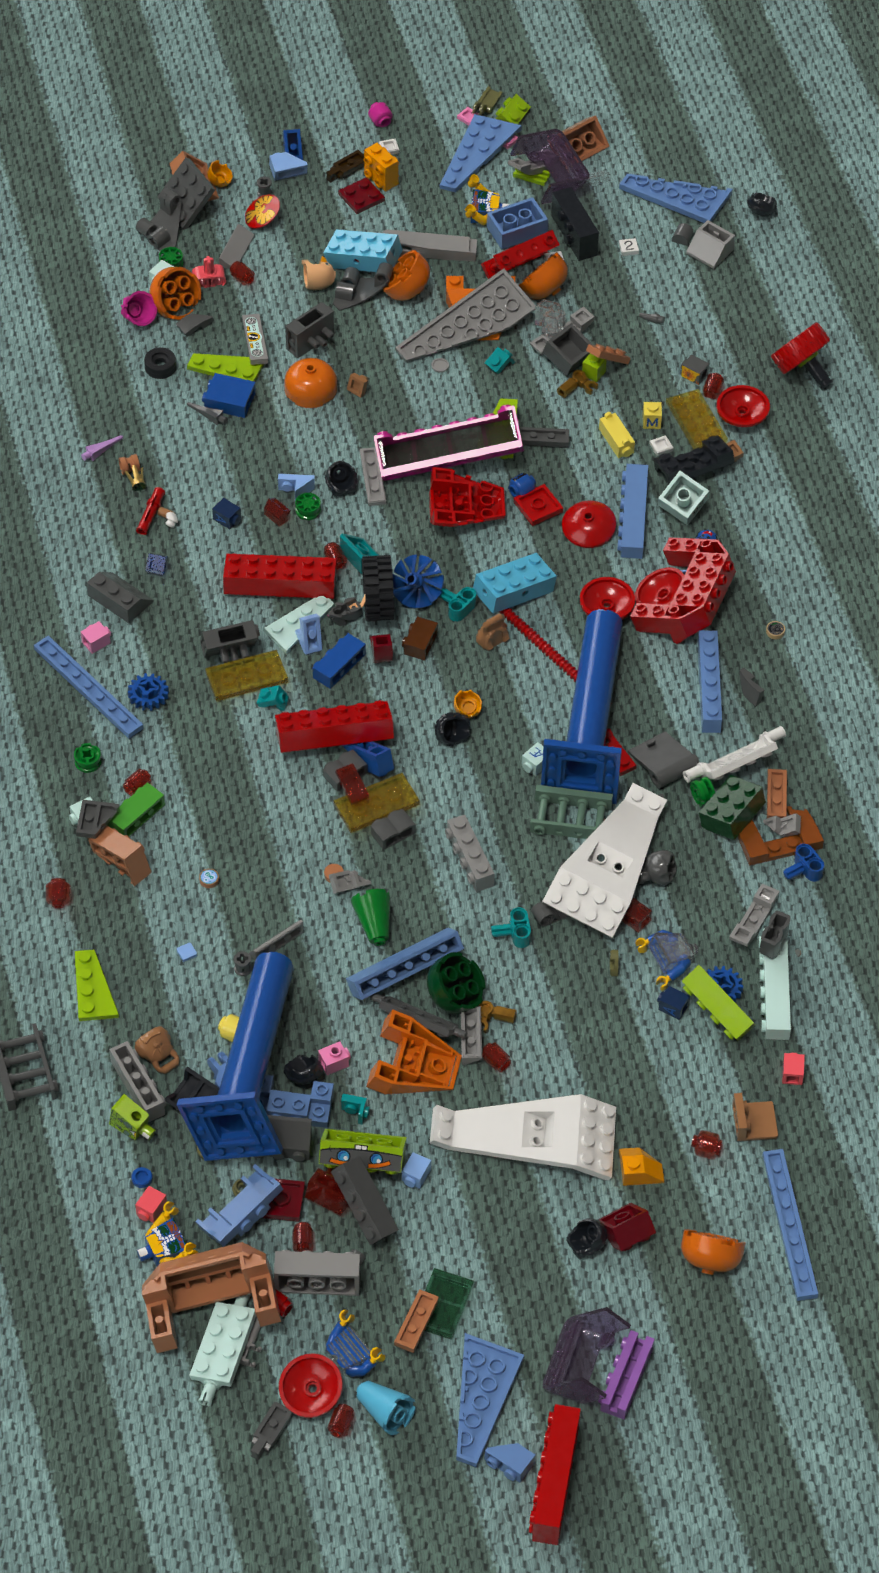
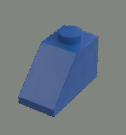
(292, 142)

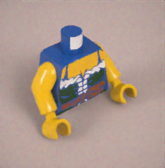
(482, 202)
(164, 1239)

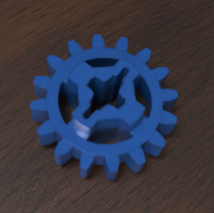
(148, 692)
(727, 981)

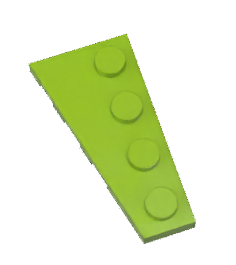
(227, 365)
(92, 989)

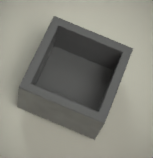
(567, 349)

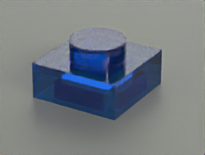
(156, 563)

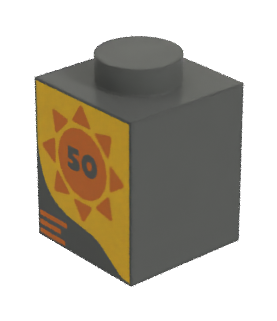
(694, 369)

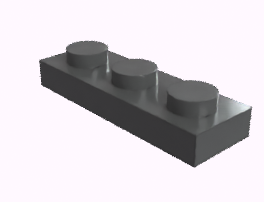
(545, 437)

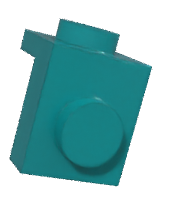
(499, 359)
(273, 696)

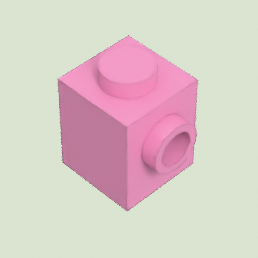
(95, 637)
(334, 1058)

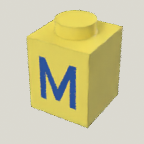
(652, 415)

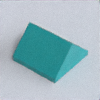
(354, 549)

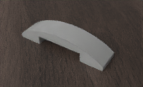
(527, 167)
(580, 319)
(755, 916)

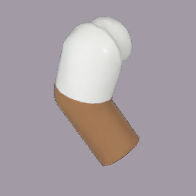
(170, 515)

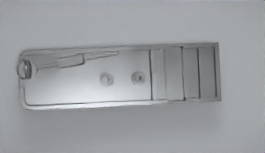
(437, 245)

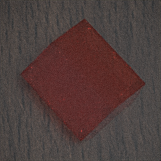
(276, 511)

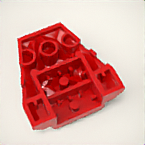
(462, 501)

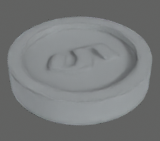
(440, 365)

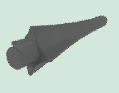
(213, 415)

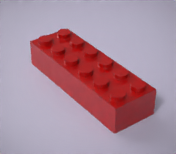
(279, 576)
(334, 726)
(554, 1474)

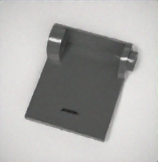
(664, 758)

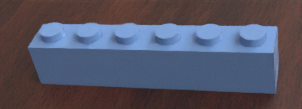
(634, 511)
(709, 681)
(404, 963)

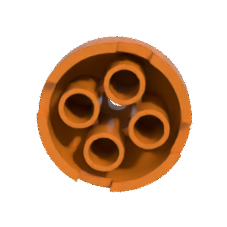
(408, 277)
(545, 278)
(171, 288)
(310, 383)
(711, 1252)

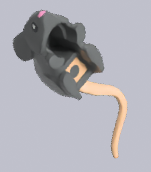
(348, 611)

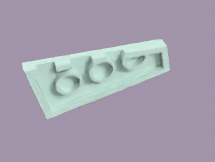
(283, 629)

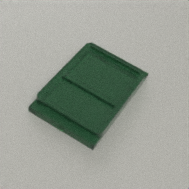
(453, 1295)

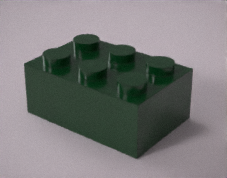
(732, 807)

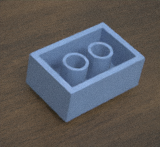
(517, 223)

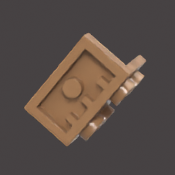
(754, 1119)

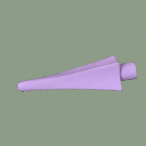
(96, 450)

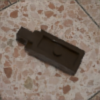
(345, 166)

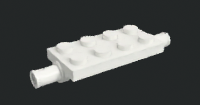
(733, 761)

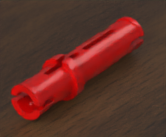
(153, 504)

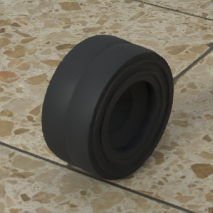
(160, 371)

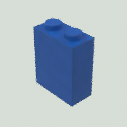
(229, 394)

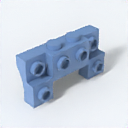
(298, 1105)
(243, 1210)

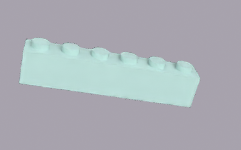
(775, 994)

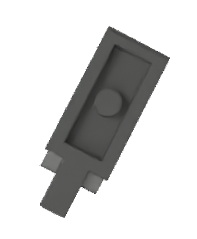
(270, 1429)

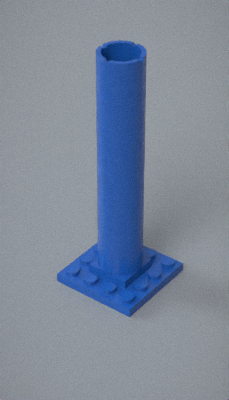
(583, 759)
(235, 1120)

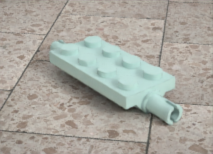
(222, 1346)

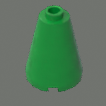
(373, 914)

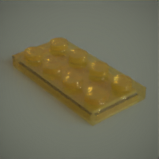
(695, 417)
(246, 675)
(383, 798)

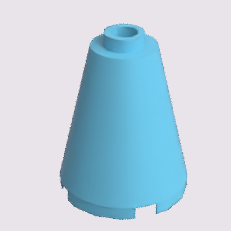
(386, 1406)

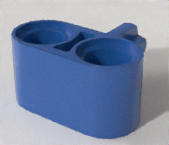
(810, 865)

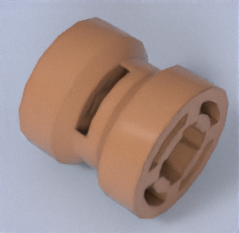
(132, 460)

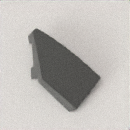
(192, 322)
(750, 689)

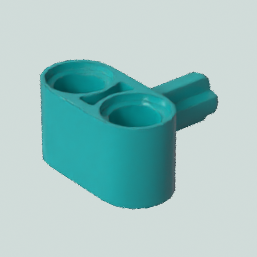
(459, 604)
(515, 928)

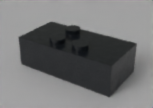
(574, 224)

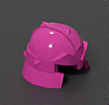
(139, 308)

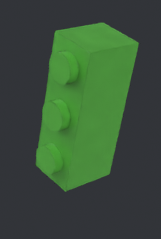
(137, 809)

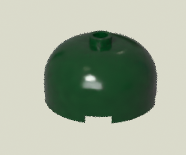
(454, 981)

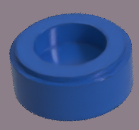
(141, 1177)

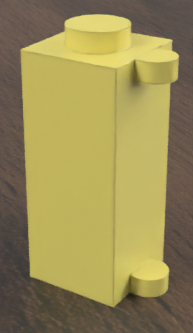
(616, 435)

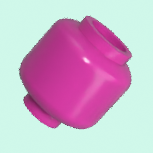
(380, 114)

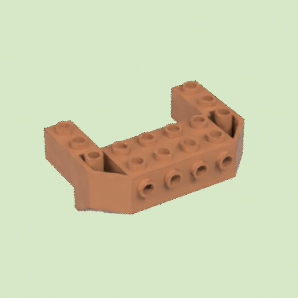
(207, 1280)

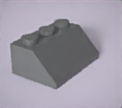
(117, 595)
(294, 1136)

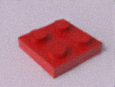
(538, 505)

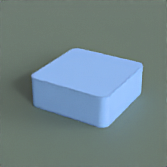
(186, 952)

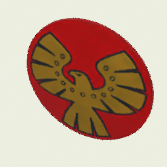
(262, 211)

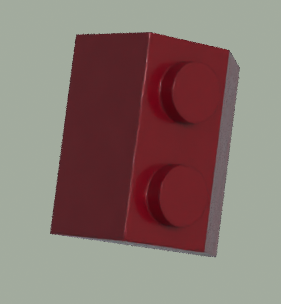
(628, 1226)

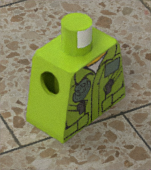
(130, 1119)

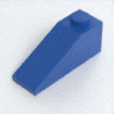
(375, 755)

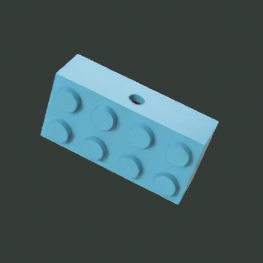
(362, 250)
(514, 583)

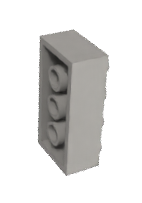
(317, 1272)

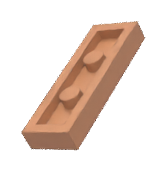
(608, 353)
(776, 793)
(416, 1321)

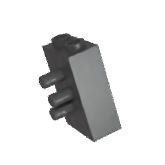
(310, 330)
(230, 640)

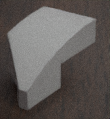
(785, 826)
(347, 881)

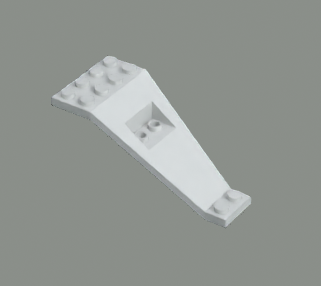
(595, 889)
(568, 1133)

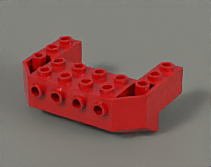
(698, 594)

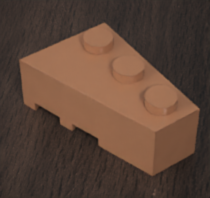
(122, 852)

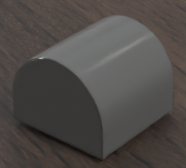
(683, 234)

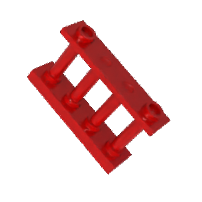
(520, 254)

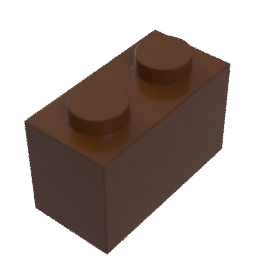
(420, 638)

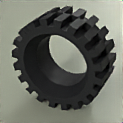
(378, 587)

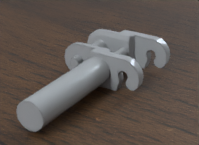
(250, 1344)

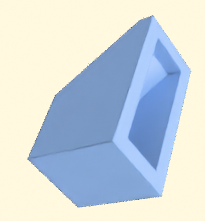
(286, 165)

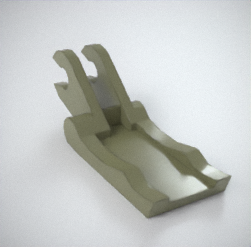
(487, 101)

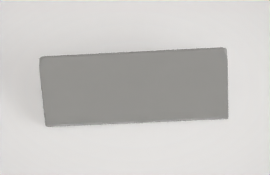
(236, 246)
(279, 940)
(472, 1044)

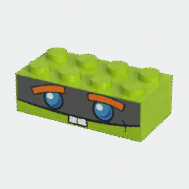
(375, 1150)

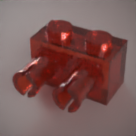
(326, 1192)

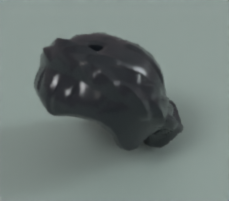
(762, 204)
(343, 482)
(452, 728)
(303, 1069)
(587, 1237)

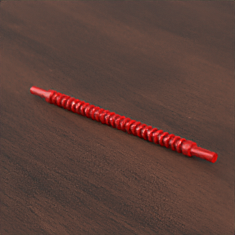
(540, 643)

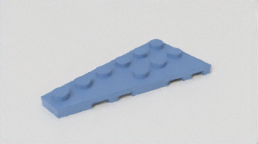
(479, 145)
(682, 197)
(485, 1385)

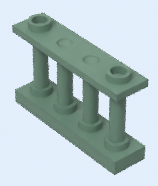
(571, 797)

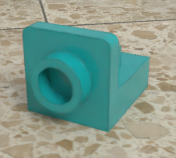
(355, 1104)

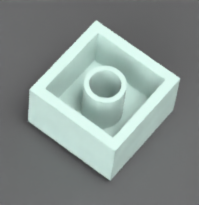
(683, 498)

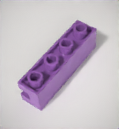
(626, 1375)

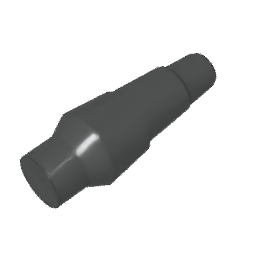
(655, 318)

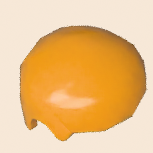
(219, 174)
(468, 703)

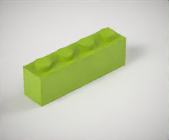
(718, 1002)

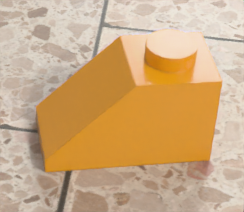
(639, 1167)

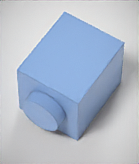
(416, 1170)

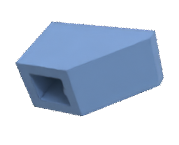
(511, 1459)

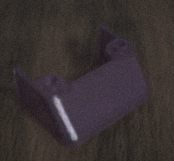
(558, 157)
(577, 1353)

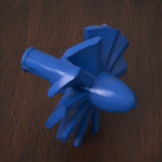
(416, 584)

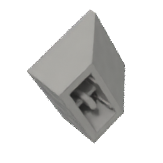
(711, 244)

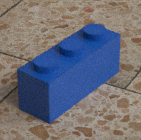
(339, 660)

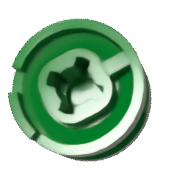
(171, 256)
(307, 506)
(87, 758)
(702, 790)

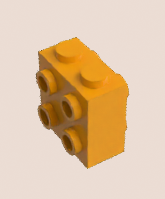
(381, 167)

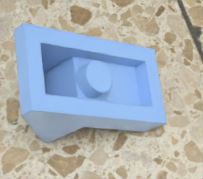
(297, 483)
(310, 634)

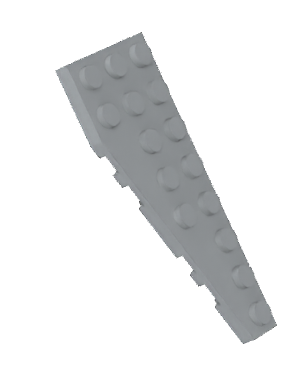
(481, 313)

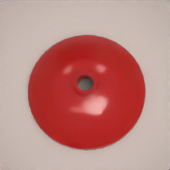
(743, 400)
(592, 531)
(659, 586)
(607, 592)
(301, 1376)

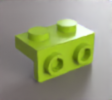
(513, 110)

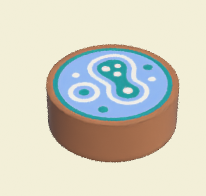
(209, 878)

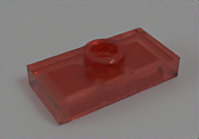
(352, 784)

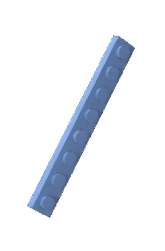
(88, 687)
(790, 1225)

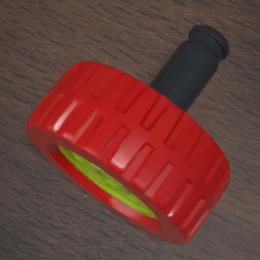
(802, 352)

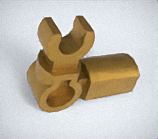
(578, 379)
(499, 1013)

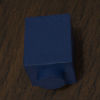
(226, 513)
(673, 1002)

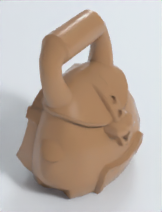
(493, 632)
(155, 1047)

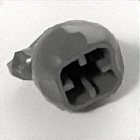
(659, 868)

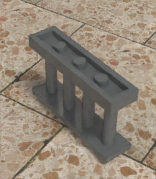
(8, 1079)

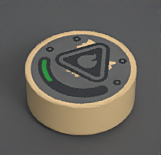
(775, 630)

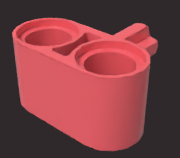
(210, 273)

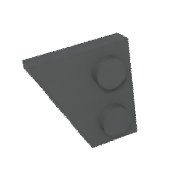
(95, 817)

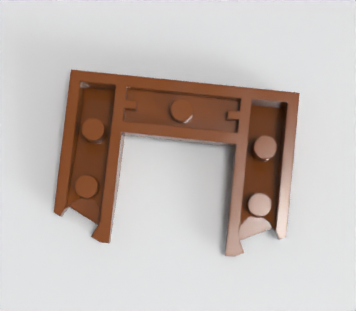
(758, 851)

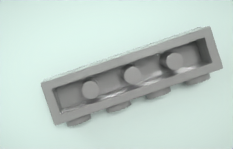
(469, 853)
(137, 1081)

